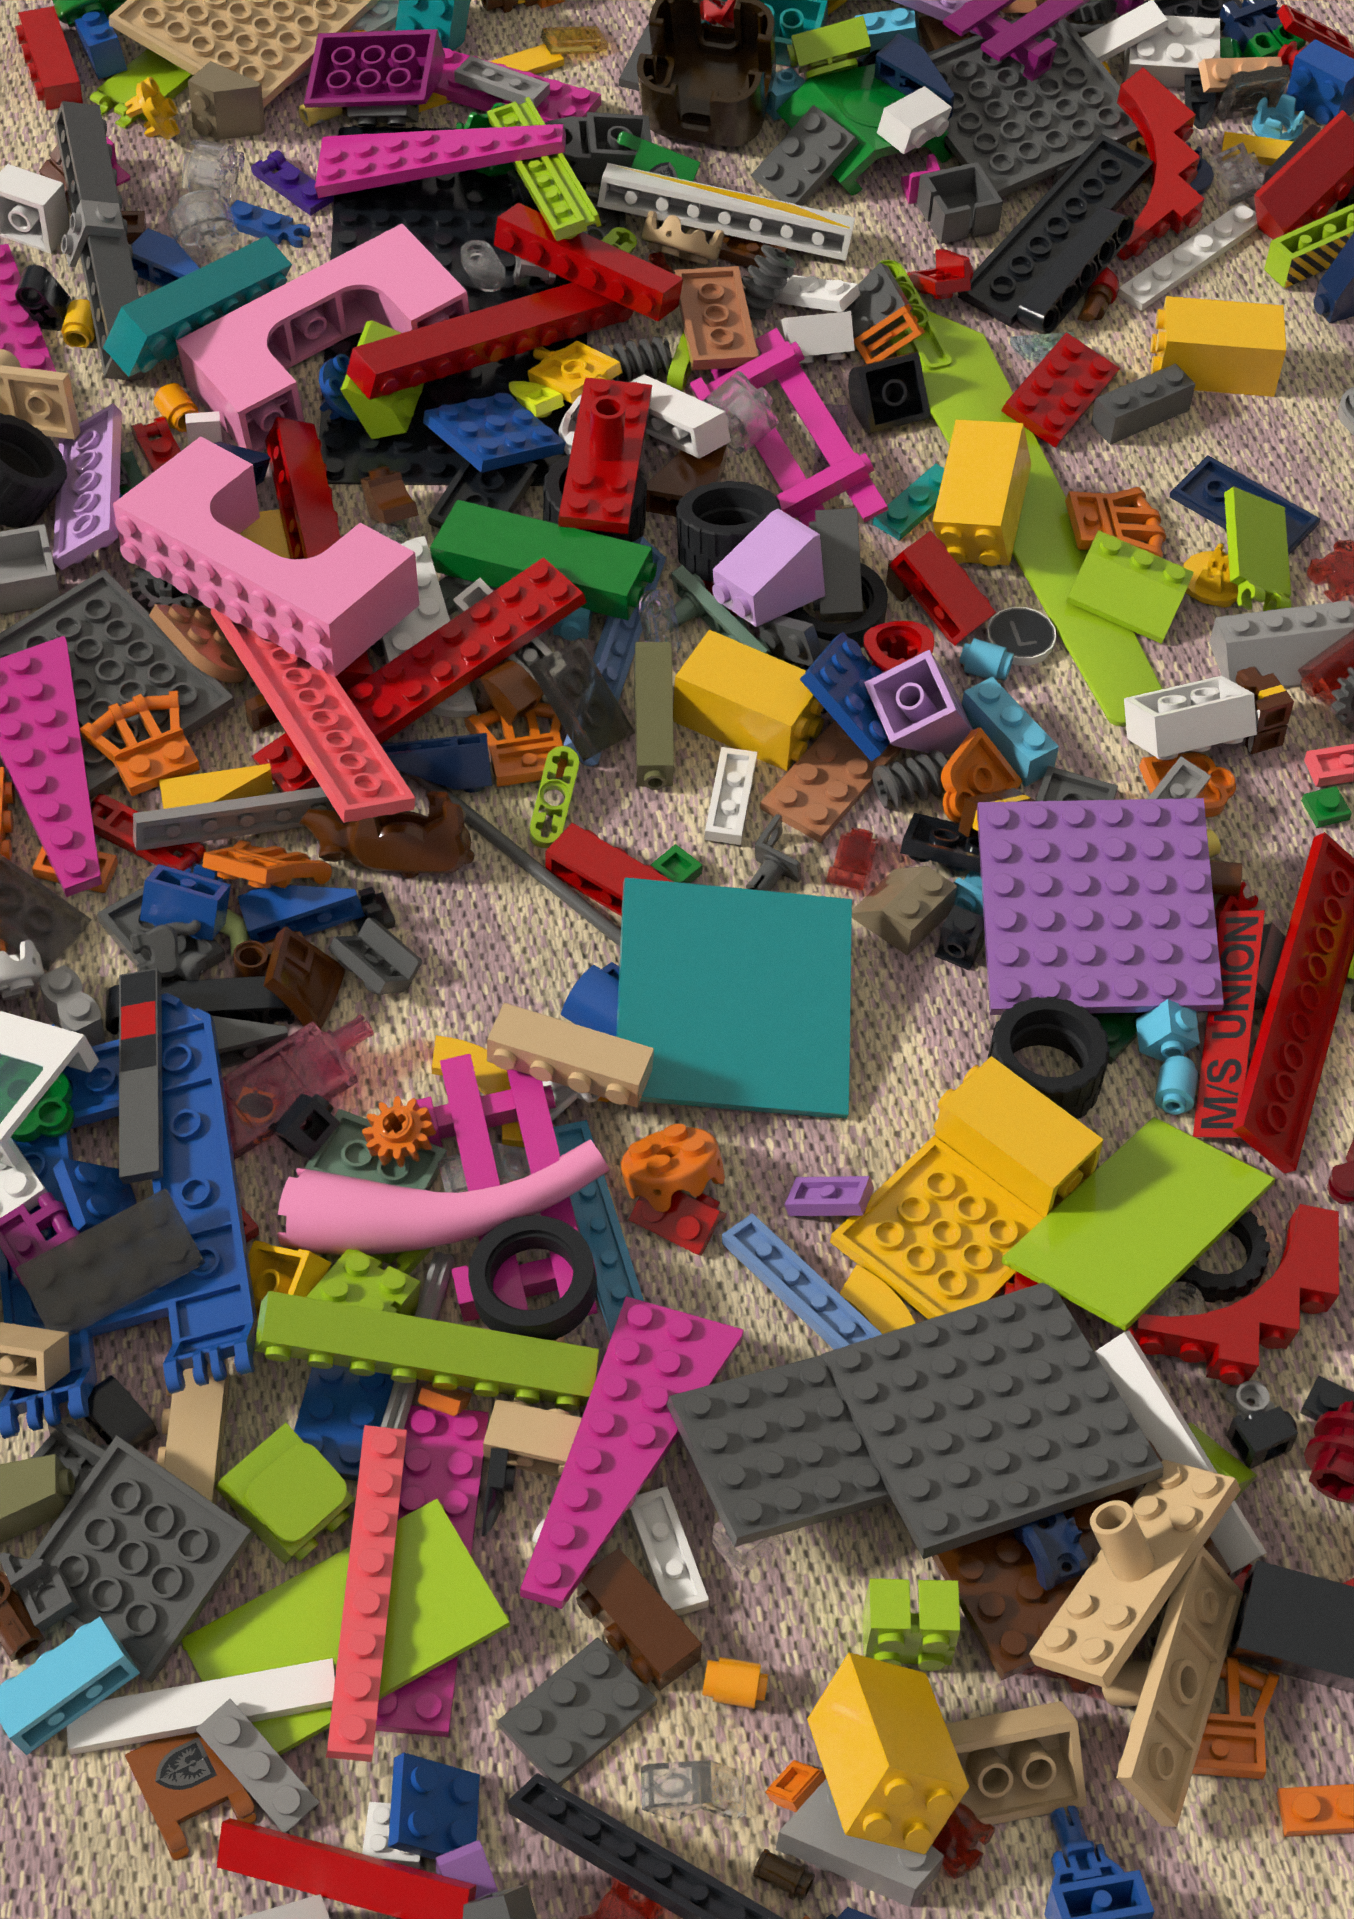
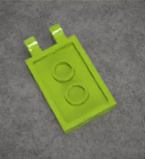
(122, 86)
(1257, 550)

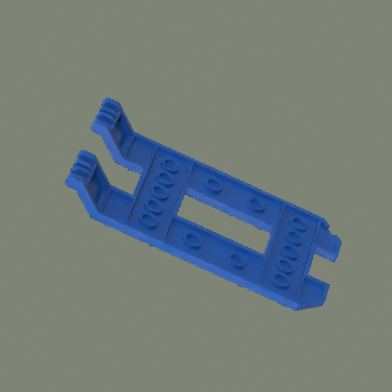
(208, 1307)

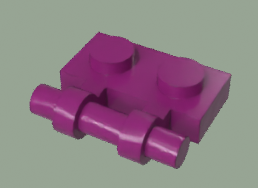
(22, 1234)

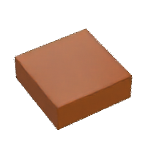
(446, 1401)
(795, 1785)

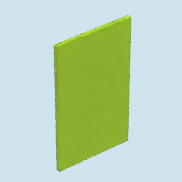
(1138, 1222)
(433, 1615)

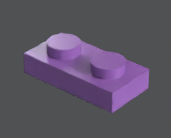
(829, 1196)

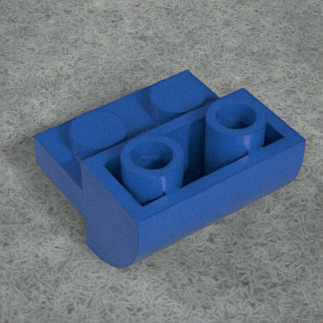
(595, 999)

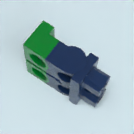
(1257, 28)

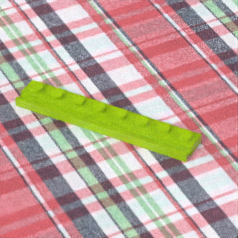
(549, 178)

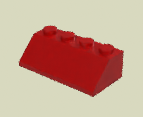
(1309, 181)

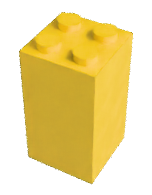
(1221, 344)
(982, 491)
(746, 700)
(1017, 1136)
(887, 1754)

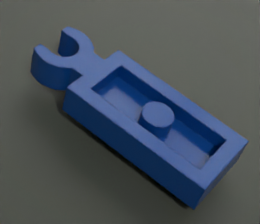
(263, 222)

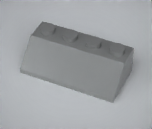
(1278, 639)

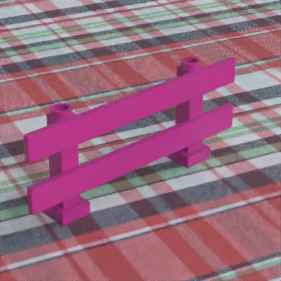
(847, 469)
(468, 1119)

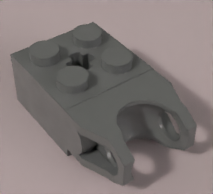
(593, 142)

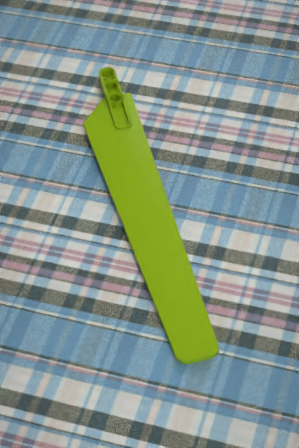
(969, 384)

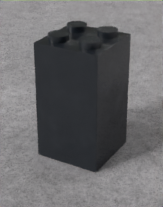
(1296, 1626)

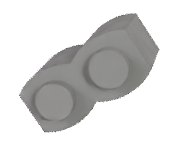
(70, 1006)

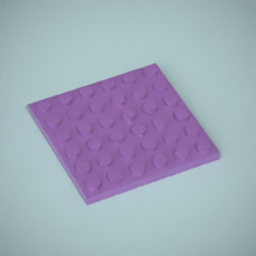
(1099, 904)

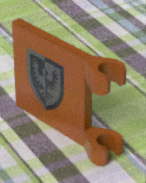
(183, 1779)

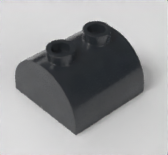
(889, 393)

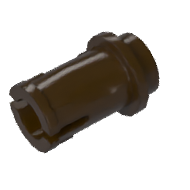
(784, 1874)

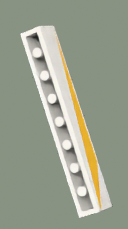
(726, 210)

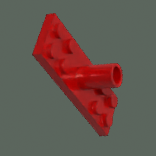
(605, 456)

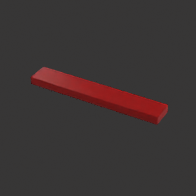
(340, 1873)

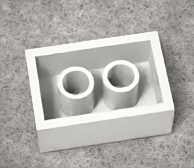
(1175, 50)
(1190, 717)

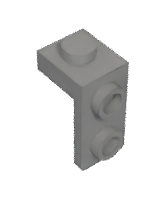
(90, 219)

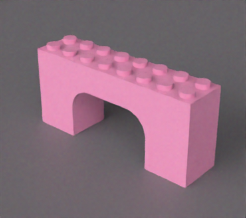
(243, 357)
(322, 608)

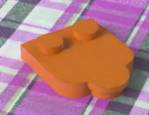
(973, 771)
(1215, 794)

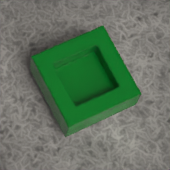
(1326, 807)
(678, 865)

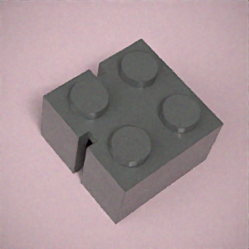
(959, 202)

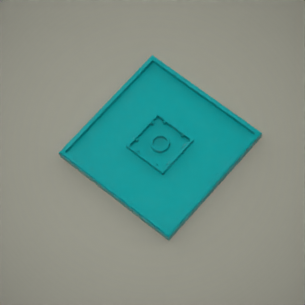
(738, 996)

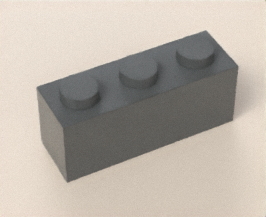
(1142, 404)
(840, 564)

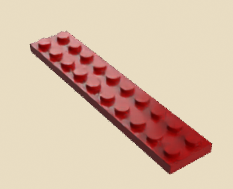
(443, 662)
(1300, 1009)

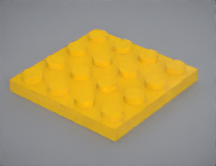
(938, 1232)

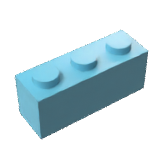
(1010, 729)
(64, 1685)

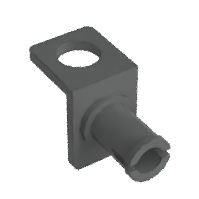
(773, 861)

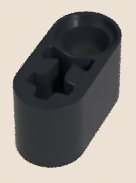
(42, 297)
(117, 1413)

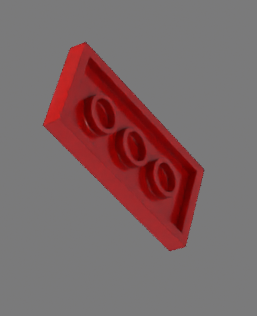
(1060, 389)

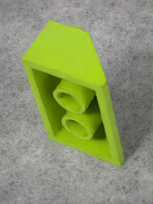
(387, 413)
(1129, 586)

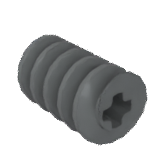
(766, 280)
(642, 358)
(909, 777)

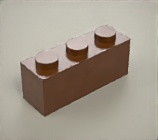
(638, 1620)

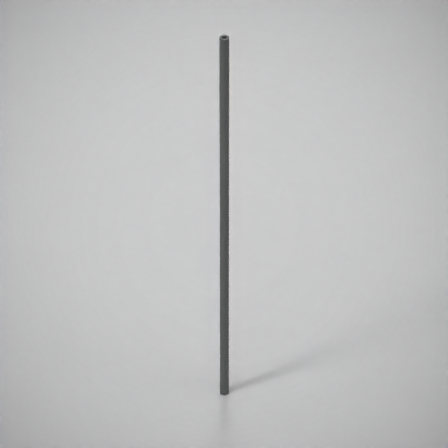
(528, 863)

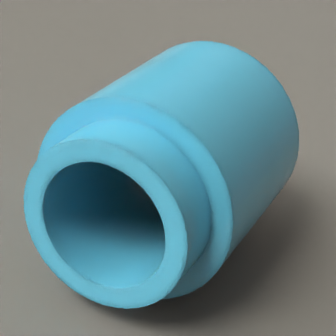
(986, 660)
(1176, 1085)

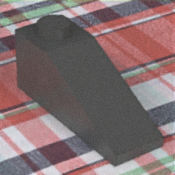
(244, 1040)

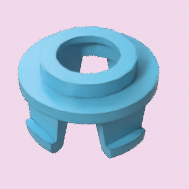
(1269, 121)

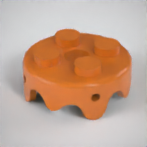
(671, 1162)

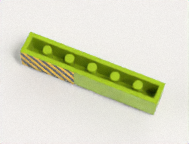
(1309, 248)

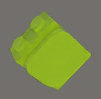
(829, 48)
(287, 1494)

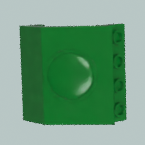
(857, 104)

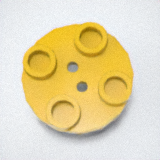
(156, 108)
(1211, 578)

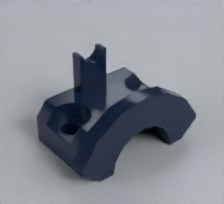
(1054, 1549)

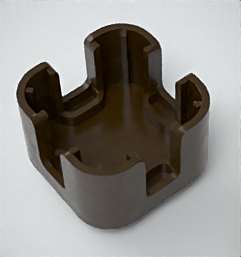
(707, 78)

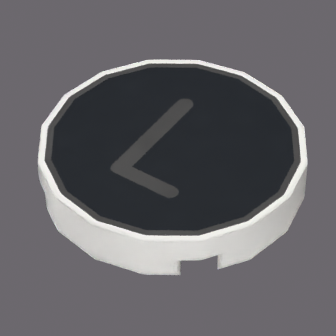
(1024, 633)

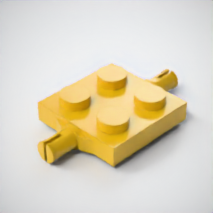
(568, 367)

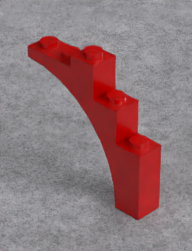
(1165, 128)
(1270, 1316)

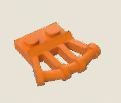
(1104, 512)
(524, 757)
(152, 759)
(265, 865)
(1234, 1742)

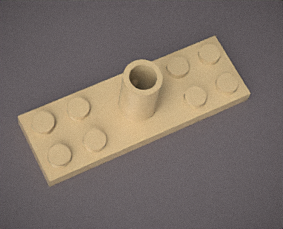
(38, 397)
(1135, 1572)
(1175, 1689)

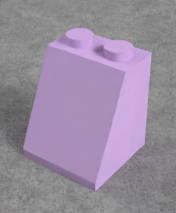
(771, 570)
(919, 706)

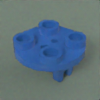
(331, 380)

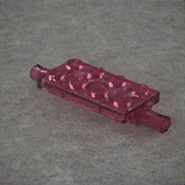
(272, 1081)

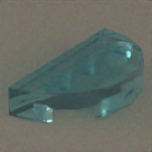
(1035, 346)

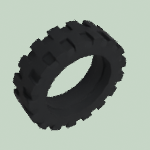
(1241, 1281)

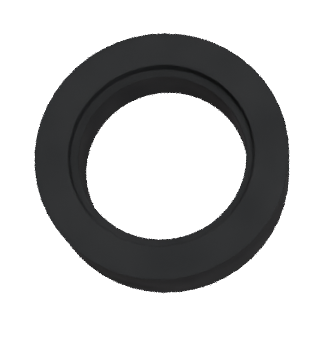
(874, 596)
(526, 1234)

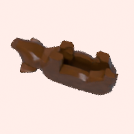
(397, 842)

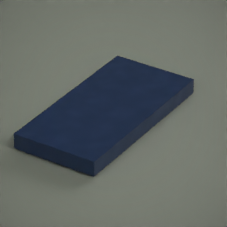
(1204, 494)

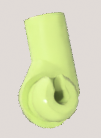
(235, 929)

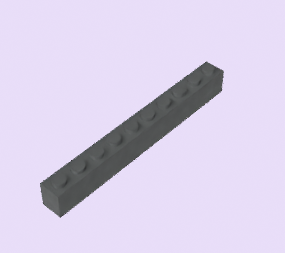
(104, 259)

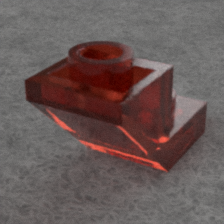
(854, 859)

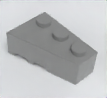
(819, 1838)

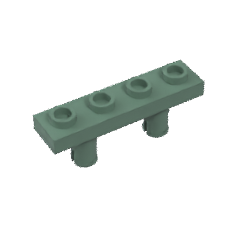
(699, 602)

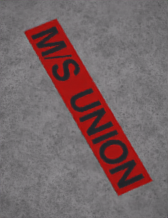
(1229, 1030)

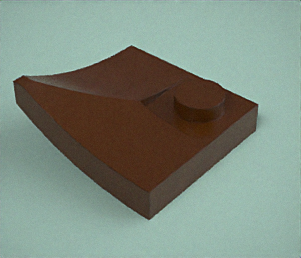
(303, 977)

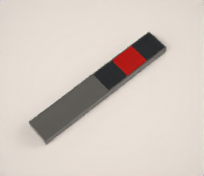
(140, 1076)

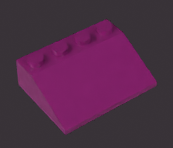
(374, 68)

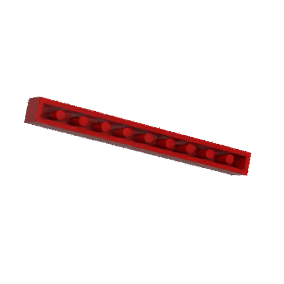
(480, 338)
(307, 505)

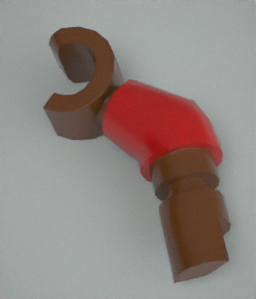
(1100, 296)

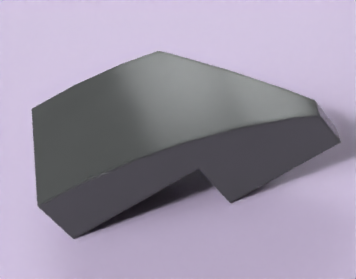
(41, 1588)

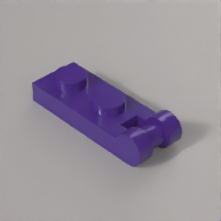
(290, 182)

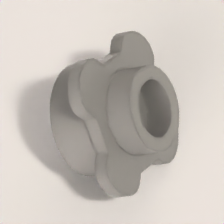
(1253, 1391)

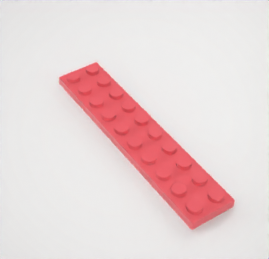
(322, 727)

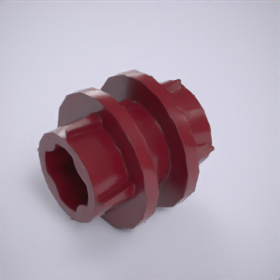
(1332, 1454)

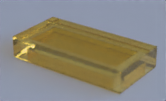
(574, 40)

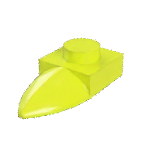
(536, 397)

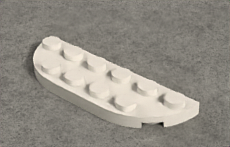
(423, 621)

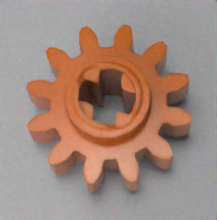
(399, 1131)

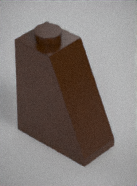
(681, 476)

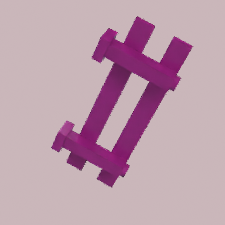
(1018, 38)

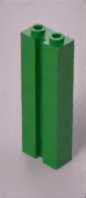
(502, 544)

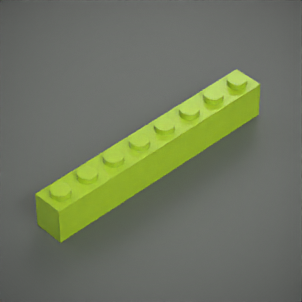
(425, 1350)

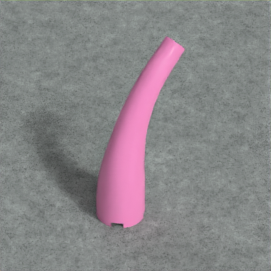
(344, 1212)

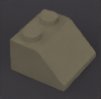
(225, 103)
(906, 906)

